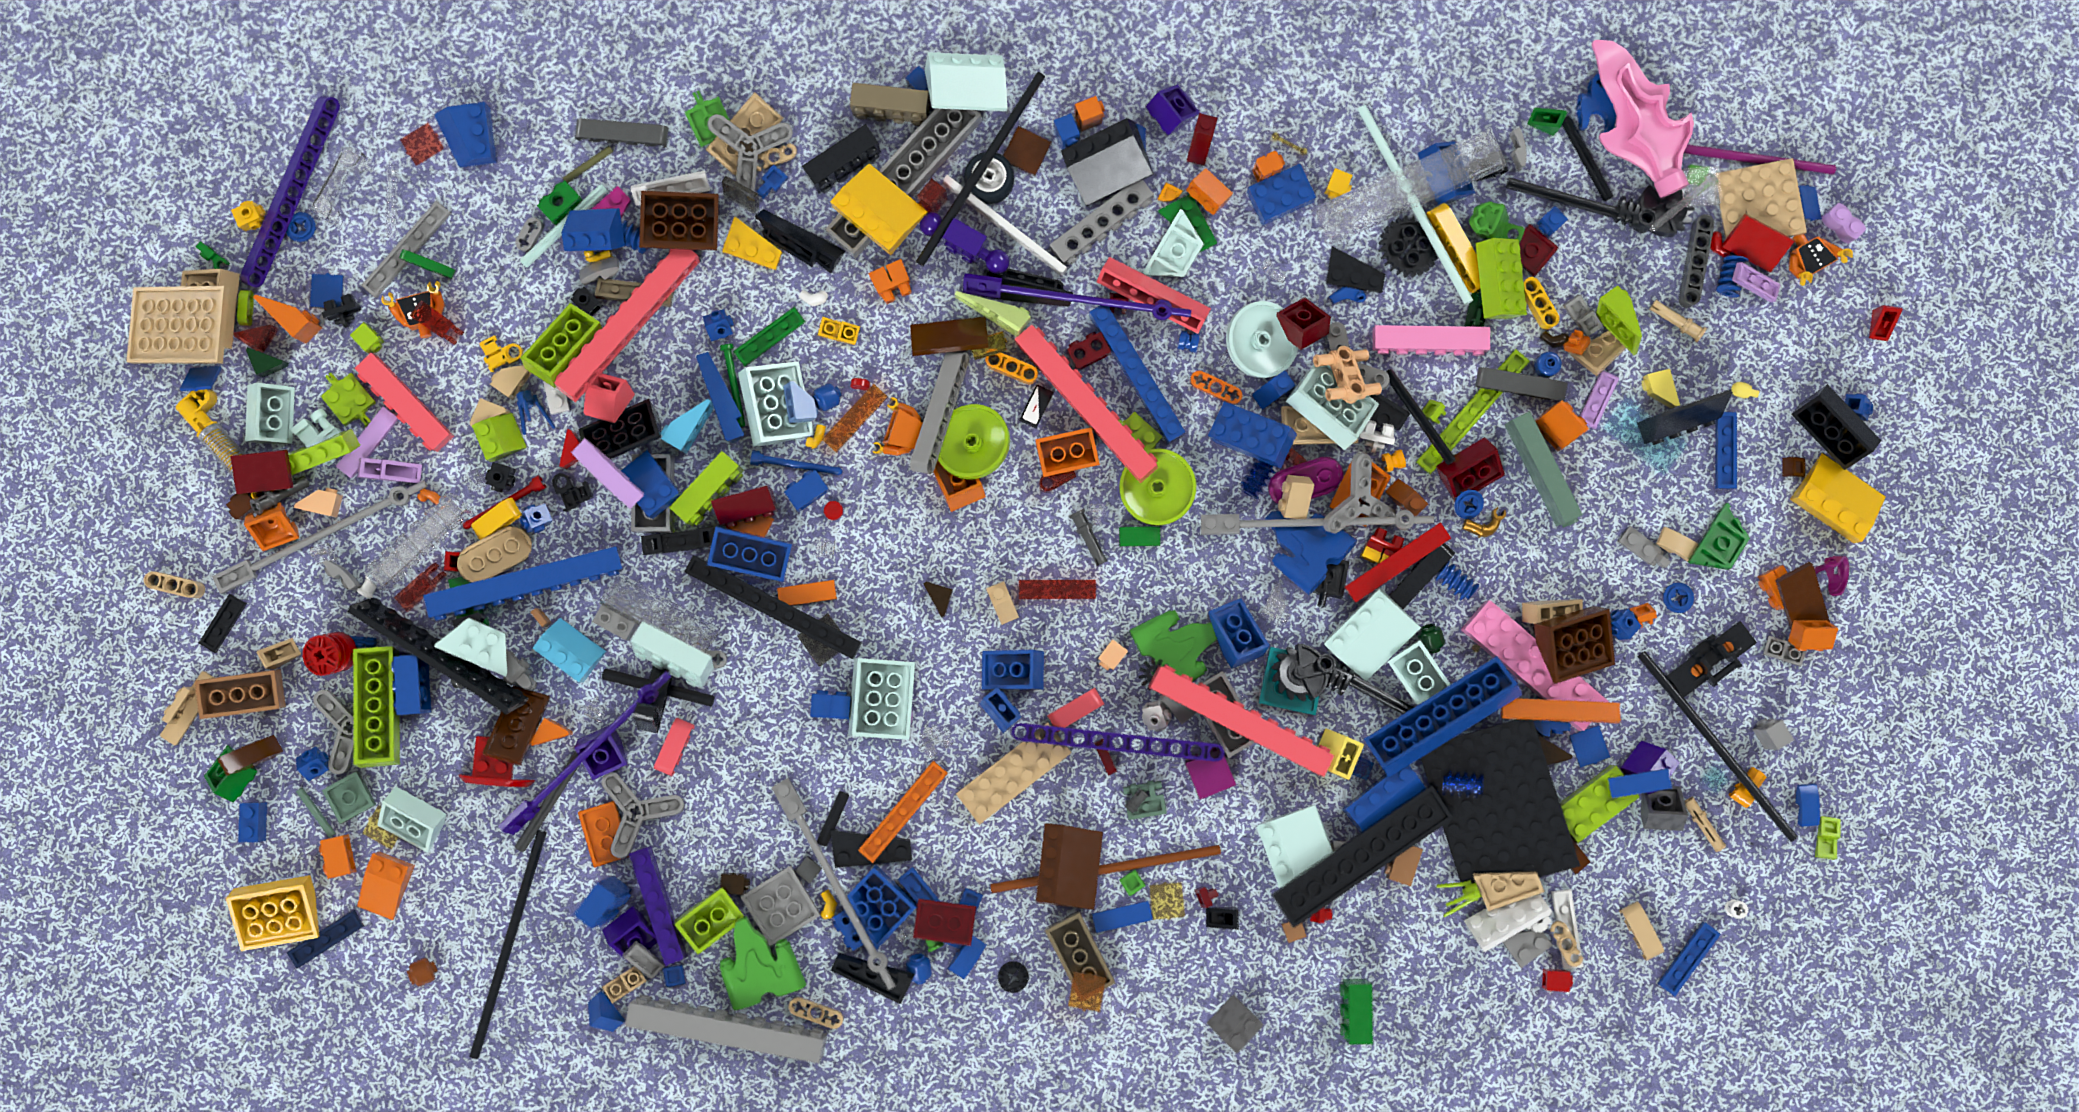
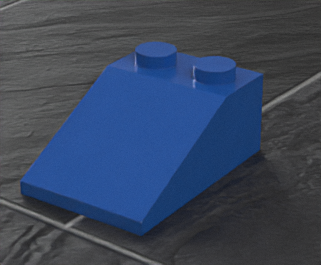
(653, 482)
(1237, 633)
(1013, 670)

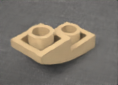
(1676, 543)
(624, 984)

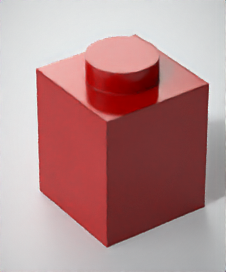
(1557, 980)

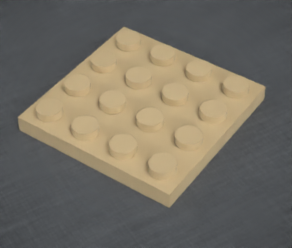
(1765, 193)

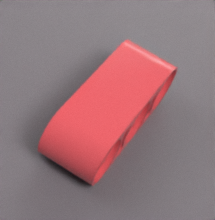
(1076, 709)
(673, 746)

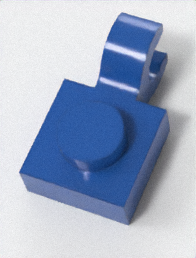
(772, 179)

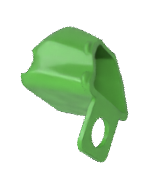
(1492, 220)

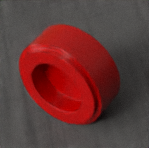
(860, 384)
(833, 510)

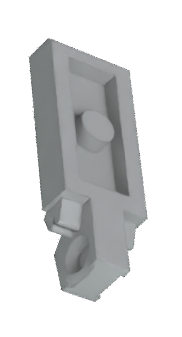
(1643, 548)

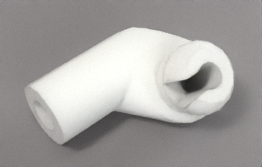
(814, 299)

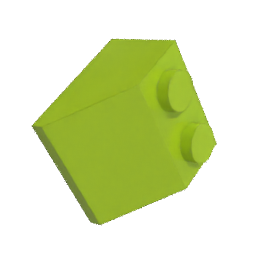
(499, 436)

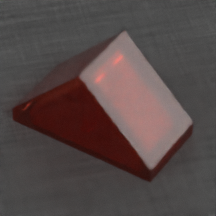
(257, 338)

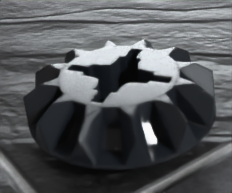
(1022, 975)

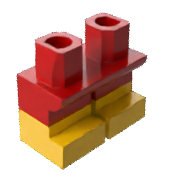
(1376, 544)

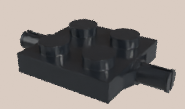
(1334, 583)

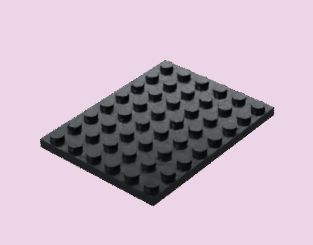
(1519, 816)

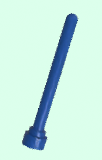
(759, 458)

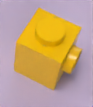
(1338, 184)

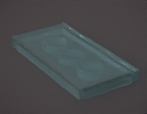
(1625, 429)

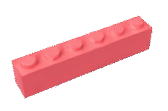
(1146, 290)
(404, 402)

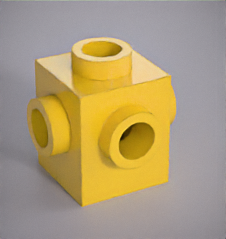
(249, 215)

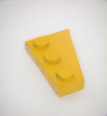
(750, 246)

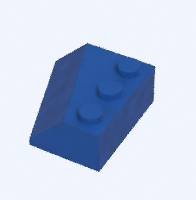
(468, 133)
(880, 905)

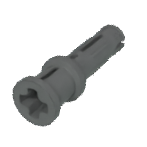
(271, 498)
(1084, 528)

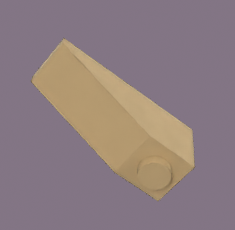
(1540, 611)

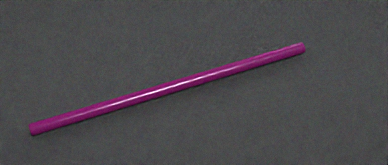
(1757, 158)

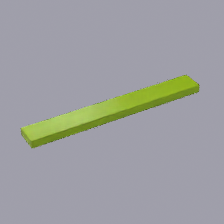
(1470, 414)

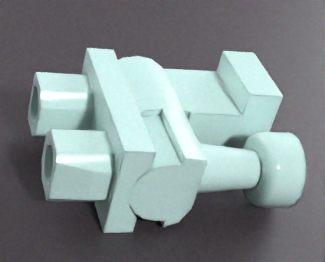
(310, 435)

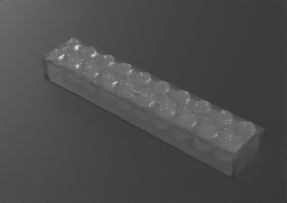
(1409, 187)

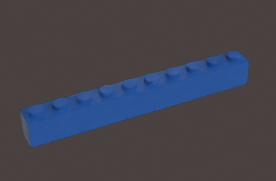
(522, 583)

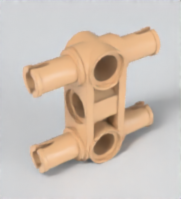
(1347, 374)

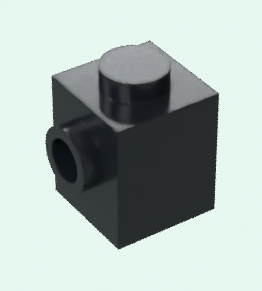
(586, 301)

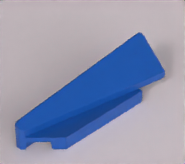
(721, 398)

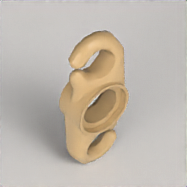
(783, 157)
(1566, 952)

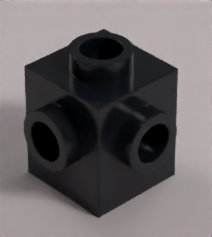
(507, 477)

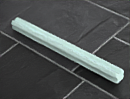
(555, 233)

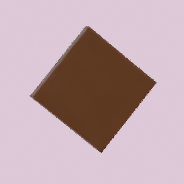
(1027, 150)

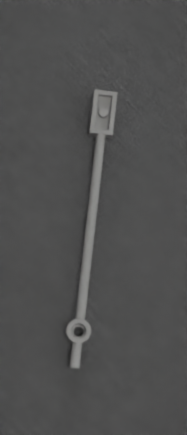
(1230, 524)
(245, 571)
(794, 810)

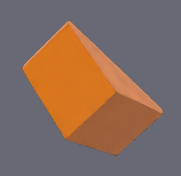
(549, 731)

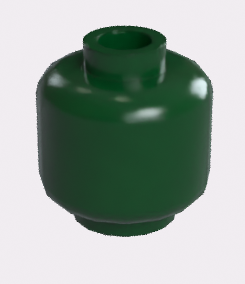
(1431, 637)

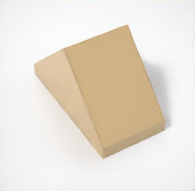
(486, 410)
(278, 654)

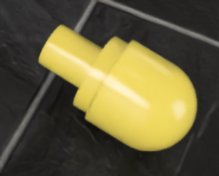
(1744, 390)

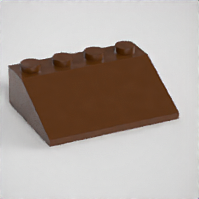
(679, 220)
(1576, 643)
(1069, 866)

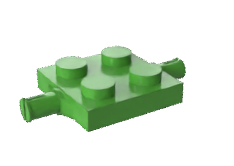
(700, 114)

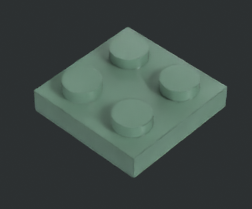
(349, 797)

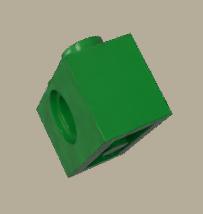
(555, 213)

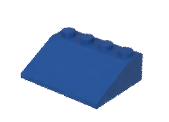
(1383, 798)

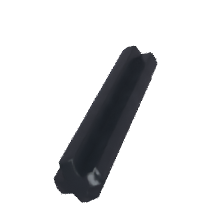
(833, 818)

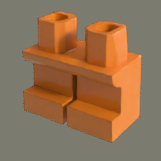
(899, 281)

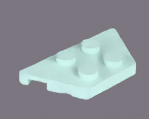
(1176, 250)
(478, 645)

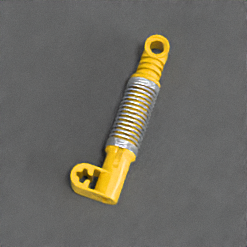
(208, 430)

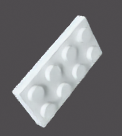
(1504, 922)

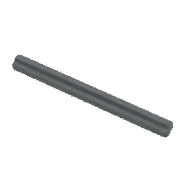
(545, 807)

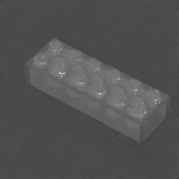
(419, 542)

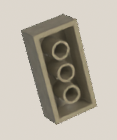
(889, 103)
(1077, 948)

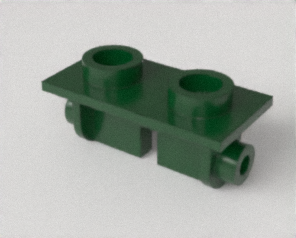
(1475, 311)

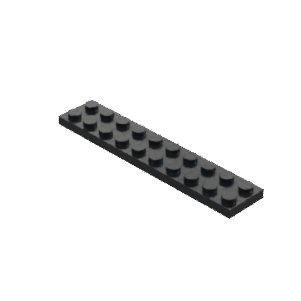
(422, 644)
(1361, 856)

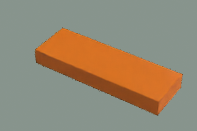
(808, 593)

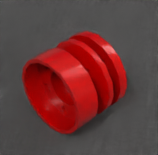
(329, 653)

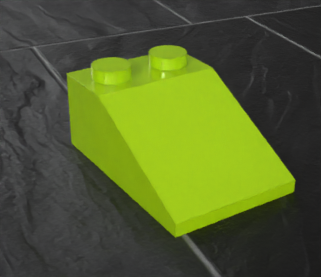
(1619, 317)
(708, 920)

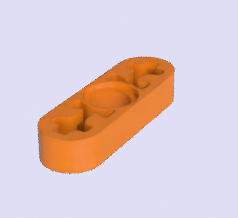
(1226, 398)

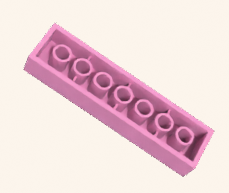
(1521, 656)

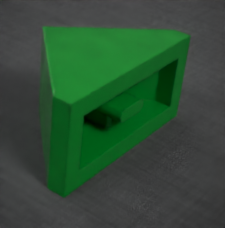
(1547, 120)

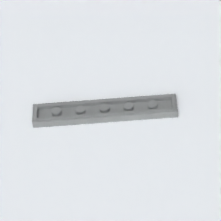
(413, 242)

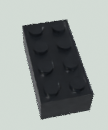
(842, 159)
(1836, 427)

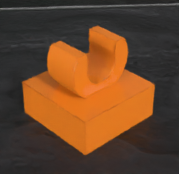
(1577, 343)
(1644, 613)

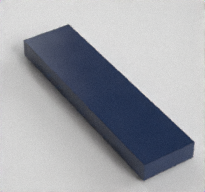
(327, 938)

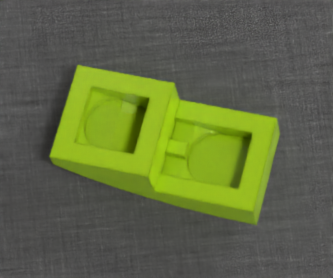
(1828, 833)

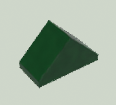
(265, 364)

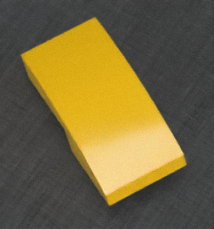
(838, 331)

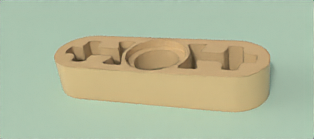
(827, 1023)

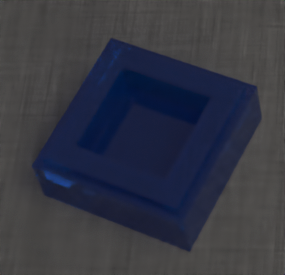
(1363, 768)

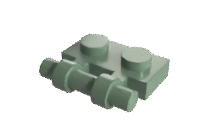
(1152, 805)

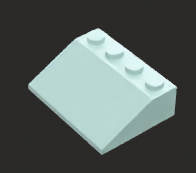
(966, 81)
(766, 403)
(1334, 418)
(1371, 634)
(881, 698)
(1294, 842)

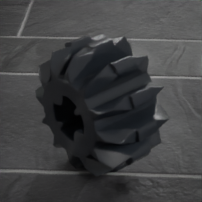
(1147, 676)

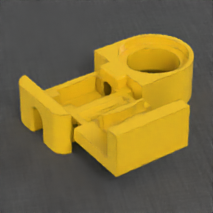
(496, 355)

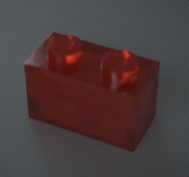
(932, 196)

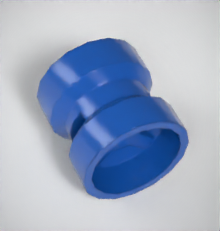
(1188, 341)

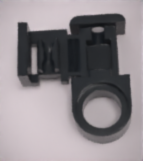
(573, 496)

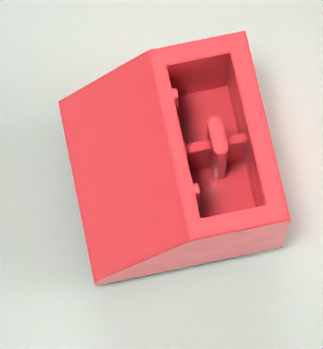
(607, 398)

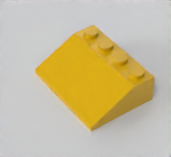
(878, 208)
(1839, 499)
(274, 912)

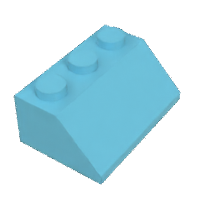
(569, 650)

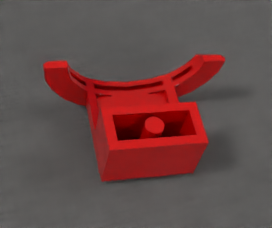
(491, 770)

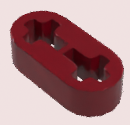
(1106, 759)

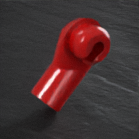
(1716, 244)

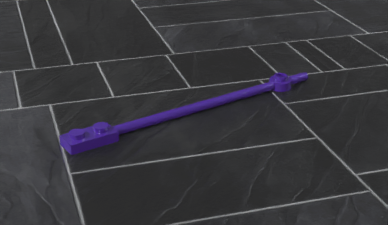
(993, 287)
(528, 809)

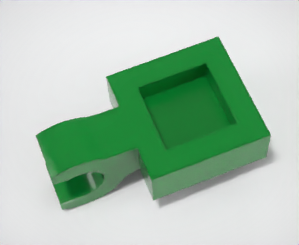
(208, 253)

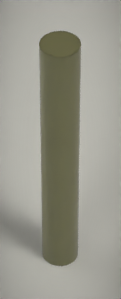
(588, 164)

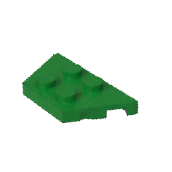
(1721, 542)

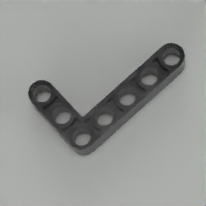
(649, 716)

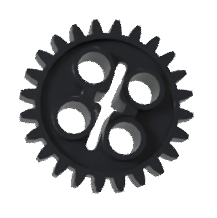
(1395, 236)

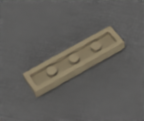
(620, 290)

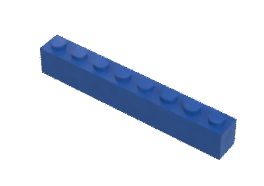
(1137, 373)

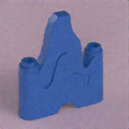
(1310, 551)

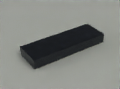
(222, 623)

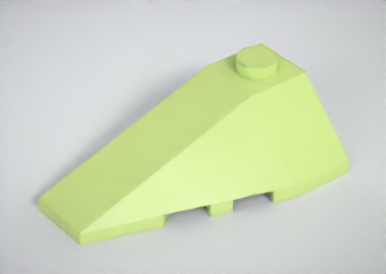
(1004, 315)

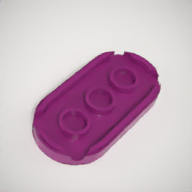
(1323, 472)

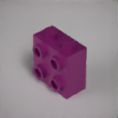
(1210, 776)

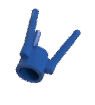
(526, 401)

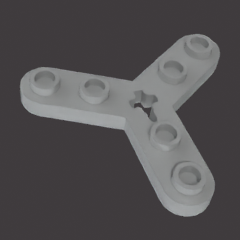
(760, 142)
(1338, 337)
(1360, 488)
(340, 717)
(649, 809)

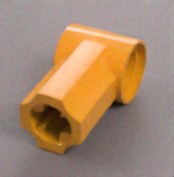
(1741, 794)

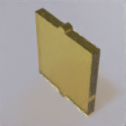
(997, 344)
(378, 833)
(1167, 900)

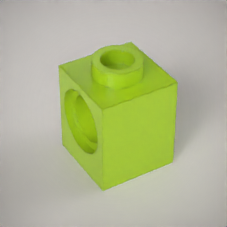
(367, 338)

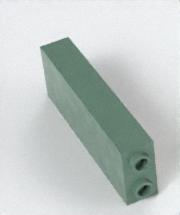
(1543, 470)

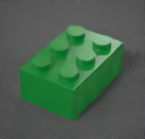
(1357, 1011)

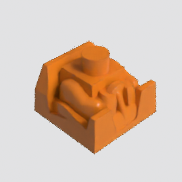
(271, 527)

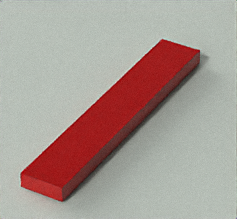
(1397, 562)

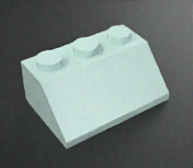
(269, 413)
(1418, 672)
(411, 819)

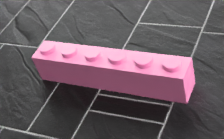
(1431, 339)

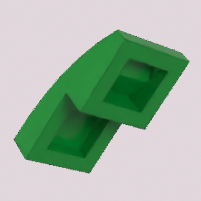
(1139, 536)

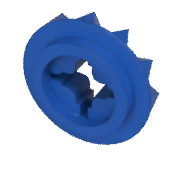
(301, 236)
(1470, 511)
(1685, 603)

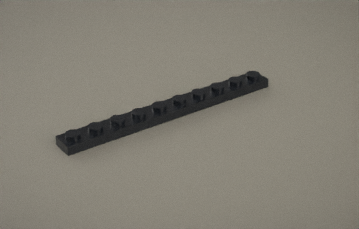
(773, 607)

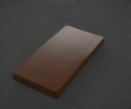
(949, 336)
(1802, 595)
(516, 729)

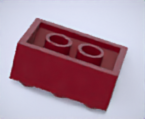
(1473, 468)
(745, 506)

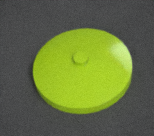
(974, 442)
(1162, 495)

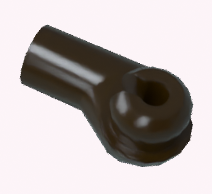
(1554, 341)

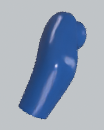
(1348, 293)

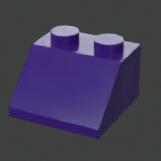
(1172, 109)
(606, 757)
(1647, 758)
(627, 929)

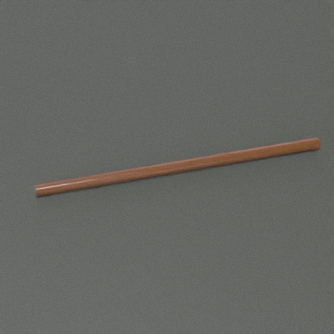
(1119, 866)

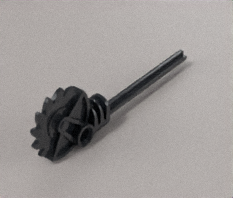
(1647, 207)
(1302, 675)

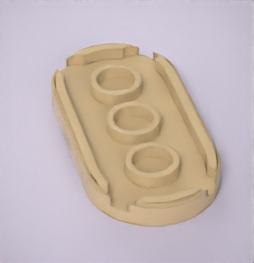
(494, 554)

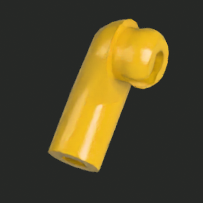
(591, 257)
(818, 436)
(830, 905)

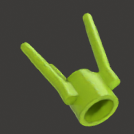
(1470, 892)

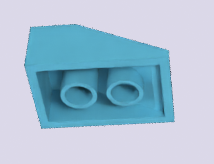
(685, 429)

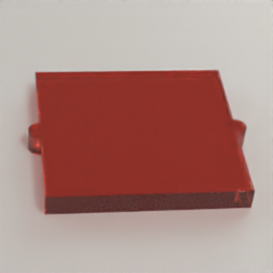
(422, 144)

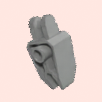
(518, 672)

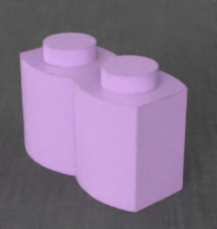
(1843, 223)

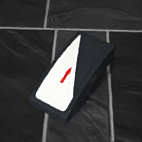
(1036, 406)

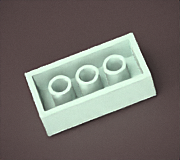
(672, 655)

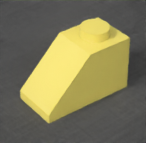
(1661, 388)

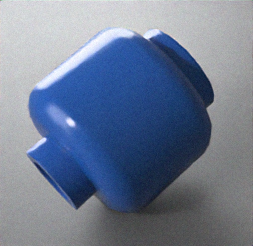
(1541, 364)
(827, 397)
(920, 966)

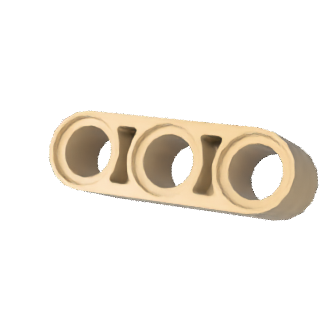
(166, 584)
(1643, 931)

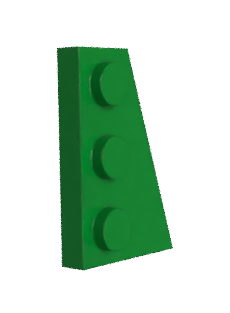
(1195, 217)

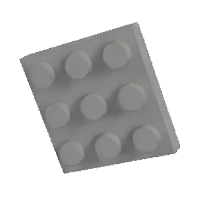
(780, 905)

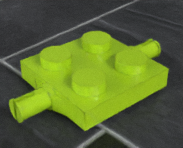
(348, 399)
(1142, 431)

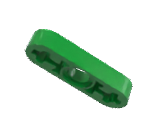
(427, 264)

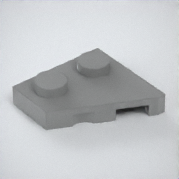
(1527, 946)

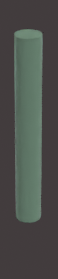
(315, 812)

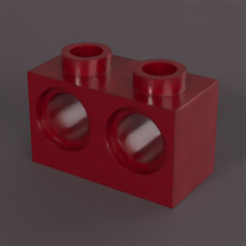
(1091, 355)

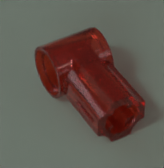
(1057, 480)

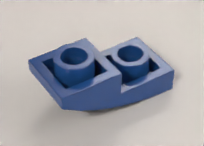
(1809, 805)
(966, 958)

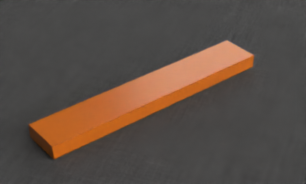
(1562, 710)
(902, 812)

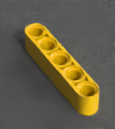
(1456, 245)

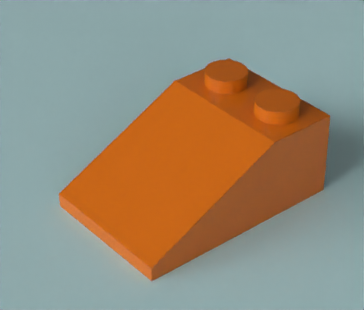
(296, 322)
(958, 491)
(384, 884)

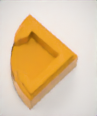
(1169, 193)

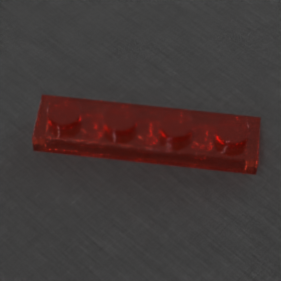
(1057, 589)

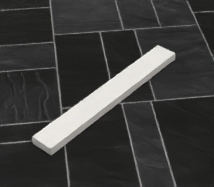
(1008, 228)

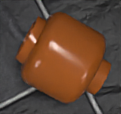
(422, 972)

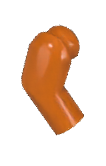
(428, 494)

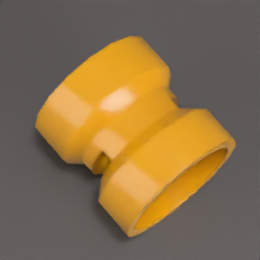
(1394, 460)

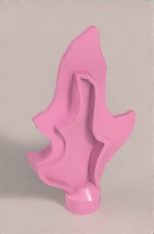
(1642, 123)

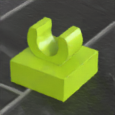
(1433, 410)

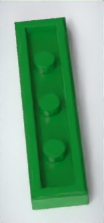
(769, 336)

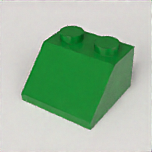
(229, 786)

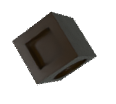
(735, 883)

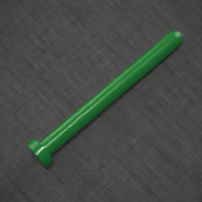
(733, 380)

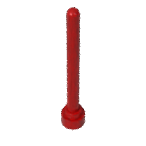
(535, 485)

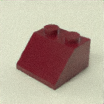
(1304, 323)

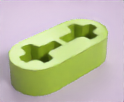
(245, 307)

